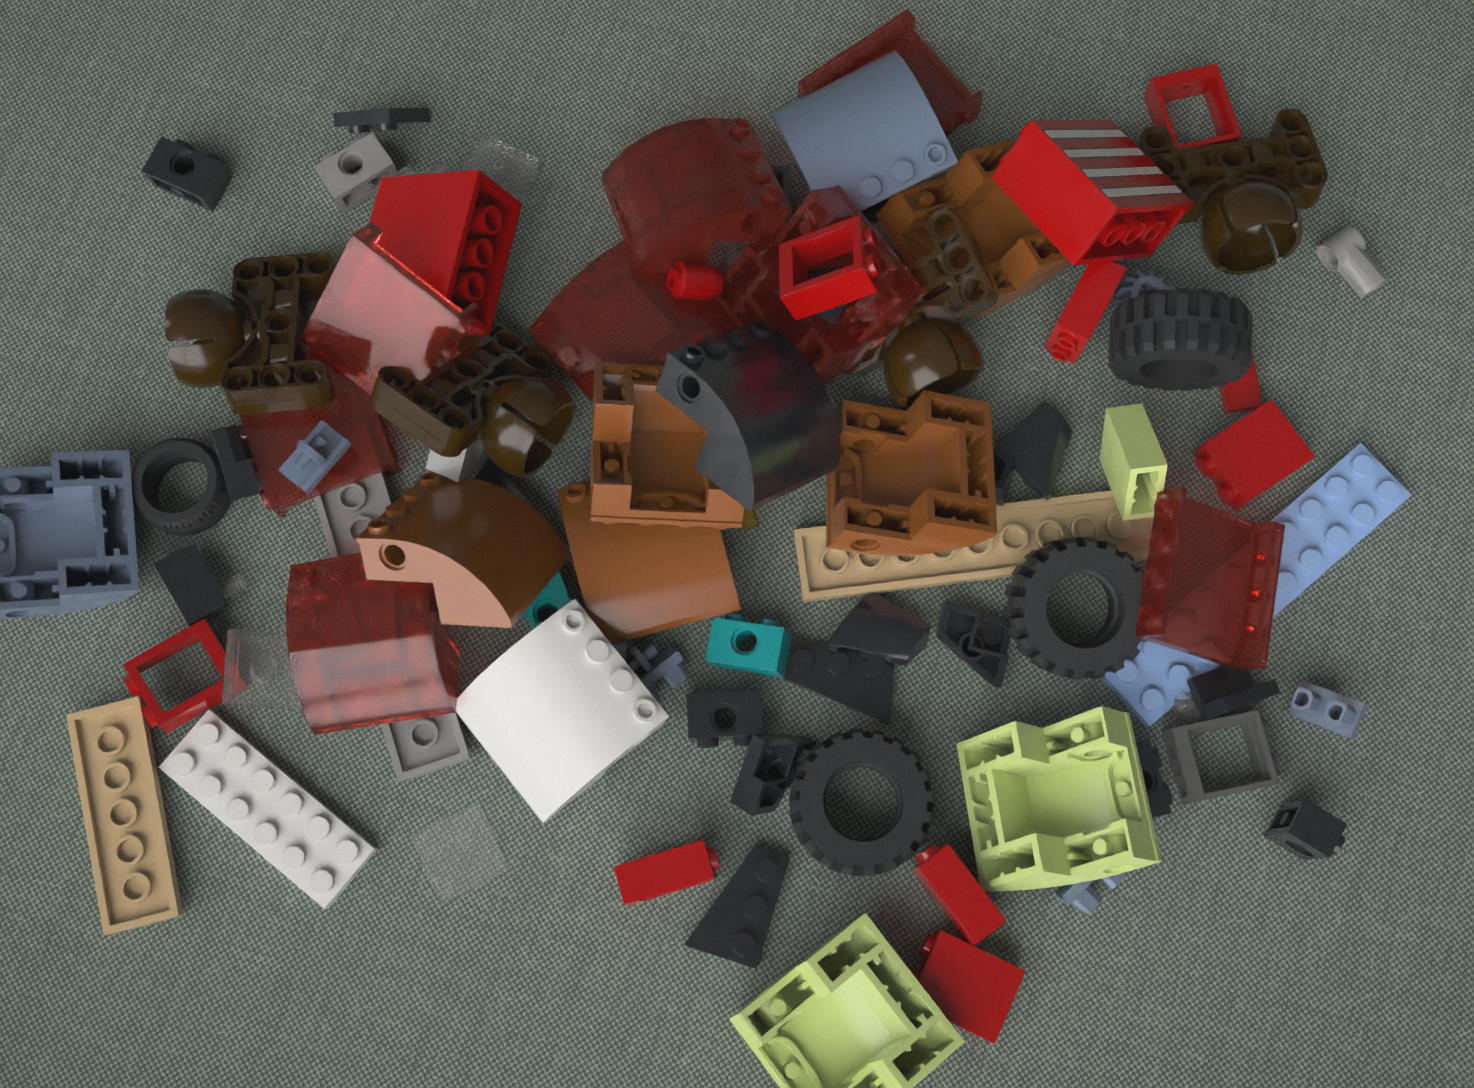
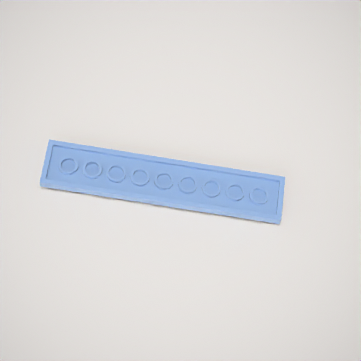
(1317, 533)

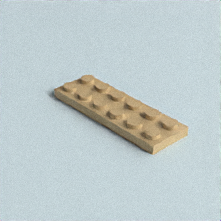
(124, 816)

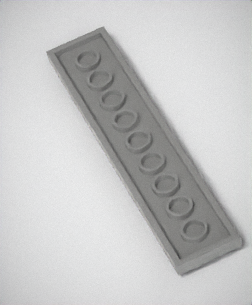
(414, 744)

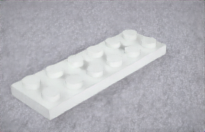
(268, 809)

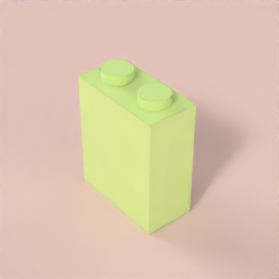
(1132, 460)

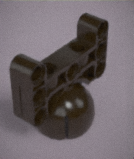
(1244, 188)
(256, 338)
(929, 344)
(490, 389)

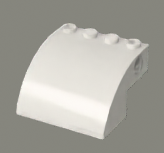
(559, 710)

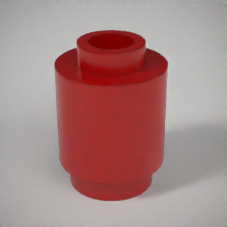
(695, 281)

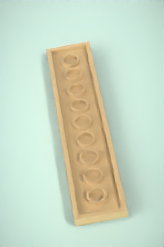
(1020, 529)

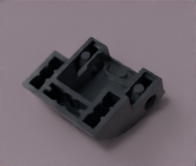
(761, 409)

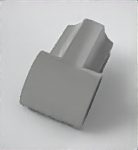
(1347, 255)

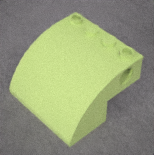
(1057, 802)
(848, 1018)

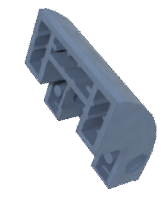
(866, 133)
(67, 534)

